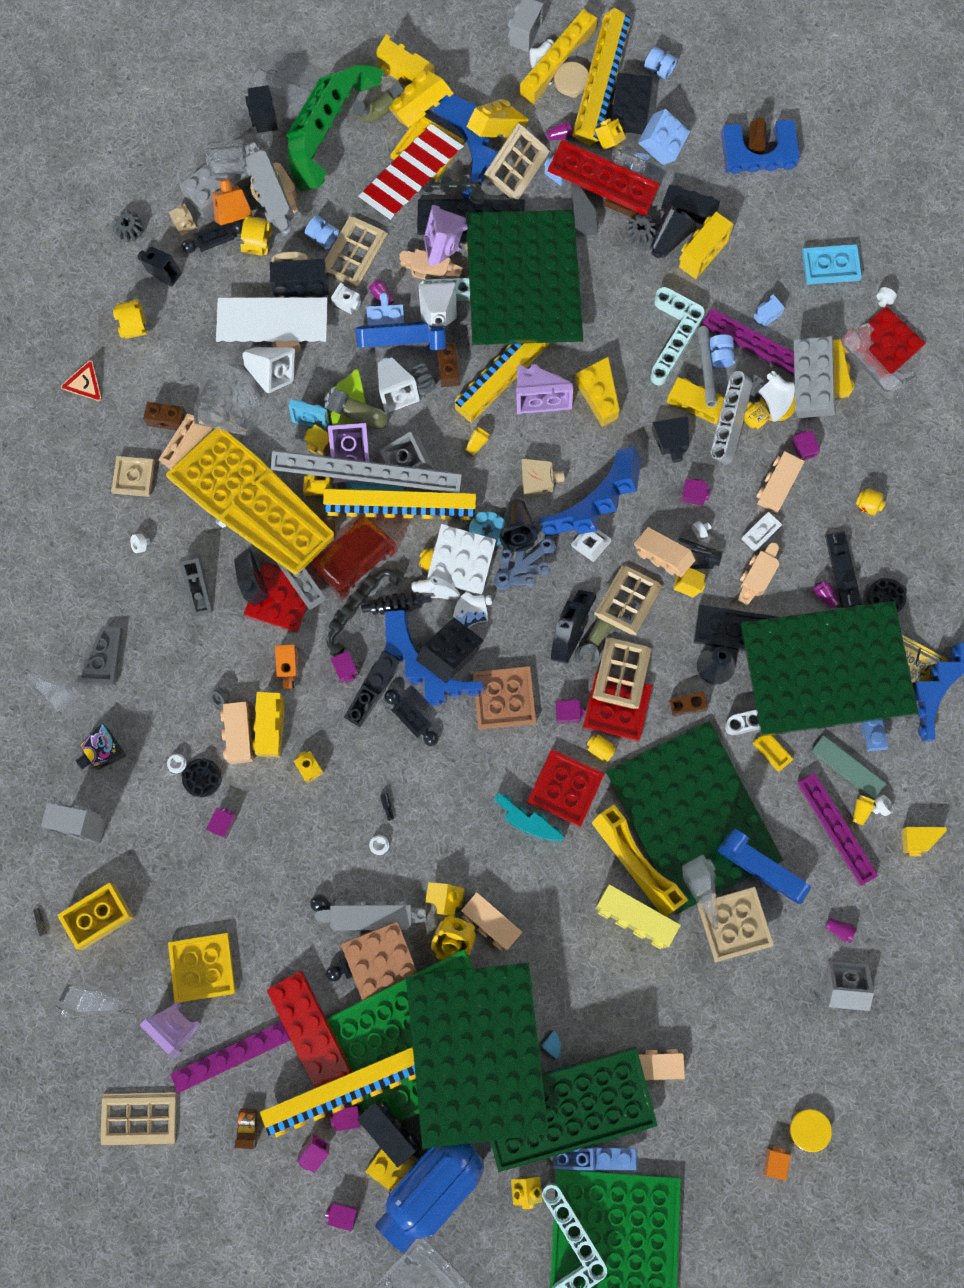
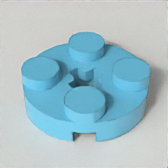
(486, 519)

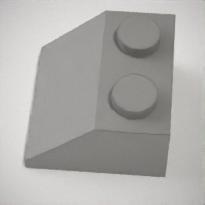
(407, 452)
(849, 986)

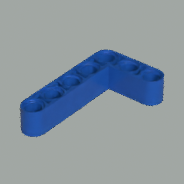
(401, 334)
(788, 884)

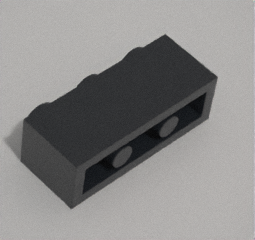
(261, 109)
(691, 202)
(389, 1132)

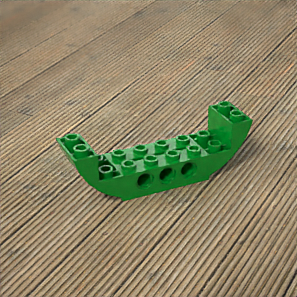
(317, 118)

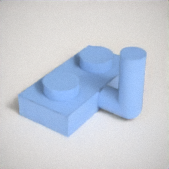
(385, 313)

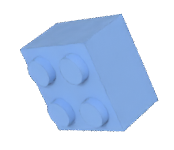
(664, 137)

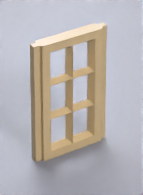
(504, 152)
(369, 257)
(615, 587)
(639, 678)
(142, 1137)

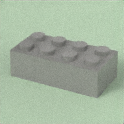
(200, 187)
(814, 377)
(73, 822)

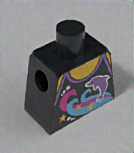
(100, 749)

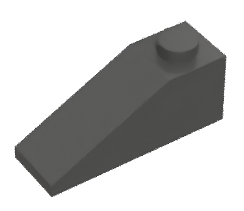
(584, 212)
(196, 584)

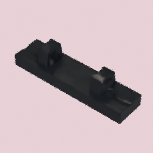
(843, 569)

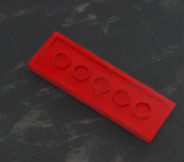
(603, 177)
(309, 1030)

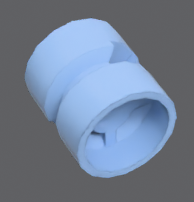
(660, 62)
(319, 230)
(722, 353)

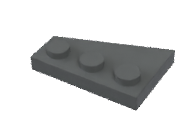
(104, 659)

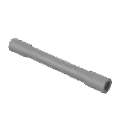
(710, 391)

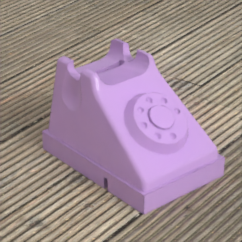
(443, 235)
(541, 391)
(348, 442)
(170, 1029)

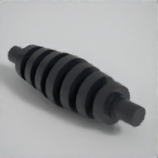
(403, 602)

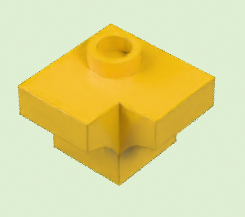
(315, 485)
(445, 897)

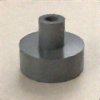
(219, 697)

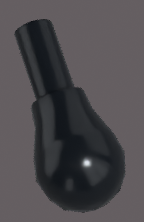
(319, 903)

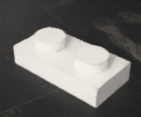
(761, 531)

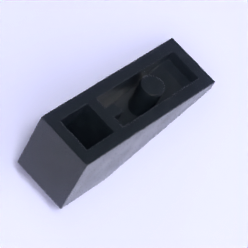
(250, 579)

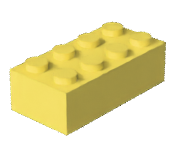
(638, 917)

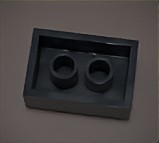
(632, 102)
(299, 278)
(449, 650)

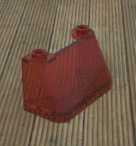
(353, 556)

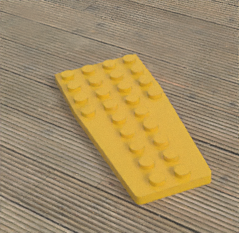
(251, 500)

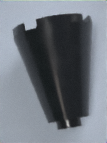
(671, 231)
(517, 527)
(716, 665)

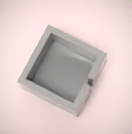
(525, 24)

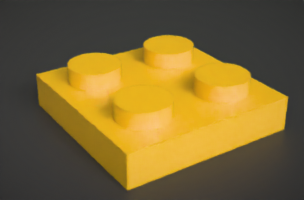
(386, 1172)

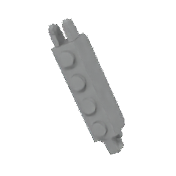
(270, 188)
(369, 917)

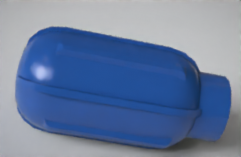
(430, 1194)

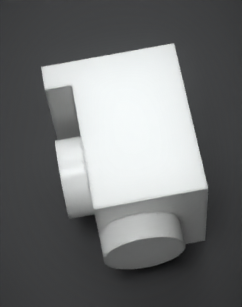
(347, 305)

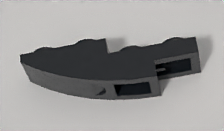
(569, 626)
(372, 689)

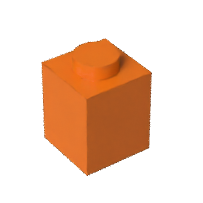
(777, 1163)

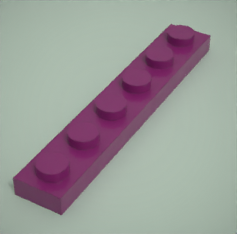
(751, 340)
(837, 829)
(230, 1057)

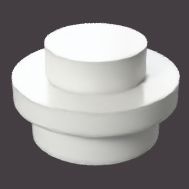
(176, 763)
(379, 845)

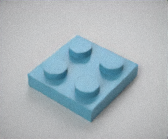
(308, 414)

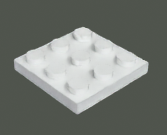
(462, 558)

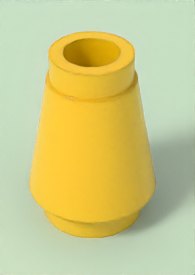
(477, 441)
(863, 809)

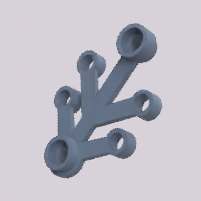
(523, 566)

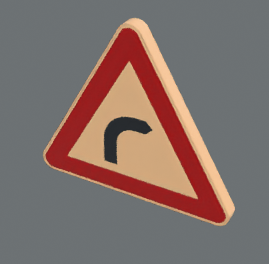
(83, 382)

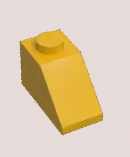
(920, 839)

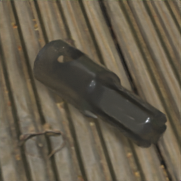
(40, 924)

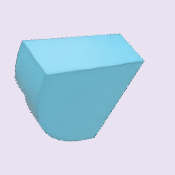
(552, 1045)

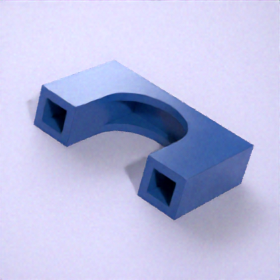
(739, 158)

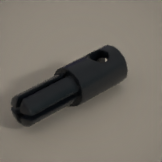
(387, 806)

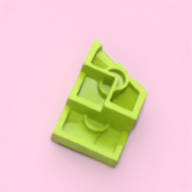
(353, 387)

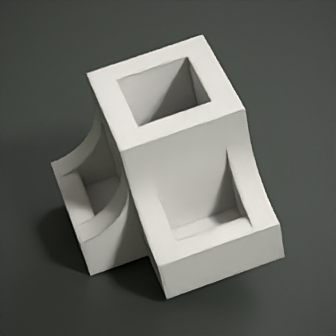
(591, 544)

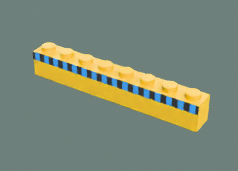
(601, 76)
(496, 378)
(399, 502)
(338, 1092)

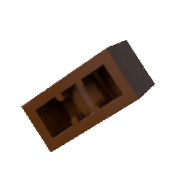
(448, 366)
(164, 415)

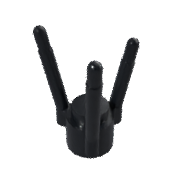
(711, 555)

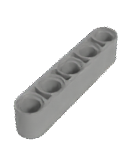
(730, 408)

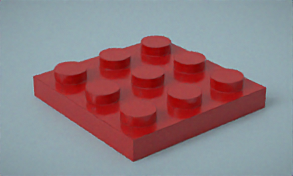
(893, 340)
(284, 605)
(617, 719)
(565, 788)

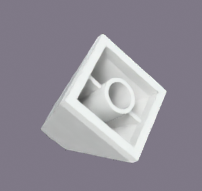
(438, 303)
(270, 366)
(395, 385)

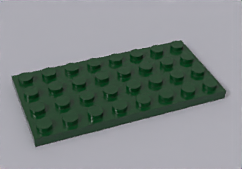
(585, 1107)

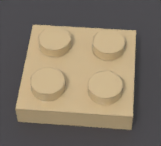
(133, 476)

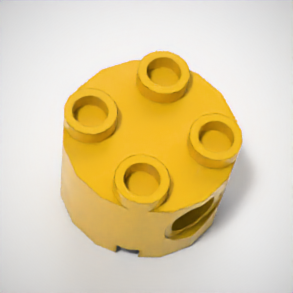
(255, 235)
(130, 318)
(452, 937)

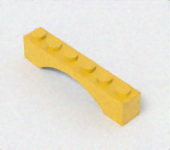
(574, 36)
(615, 831)

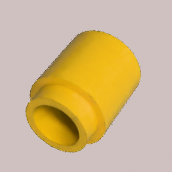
(601, 747)

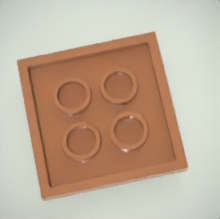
(506, 699)
(379, 959)

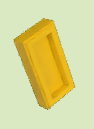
(773, 751)

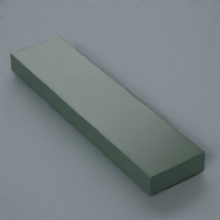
(848, 767)

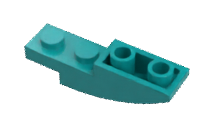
(533, 826)

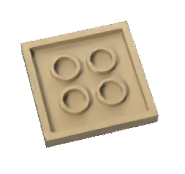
(740, 926)

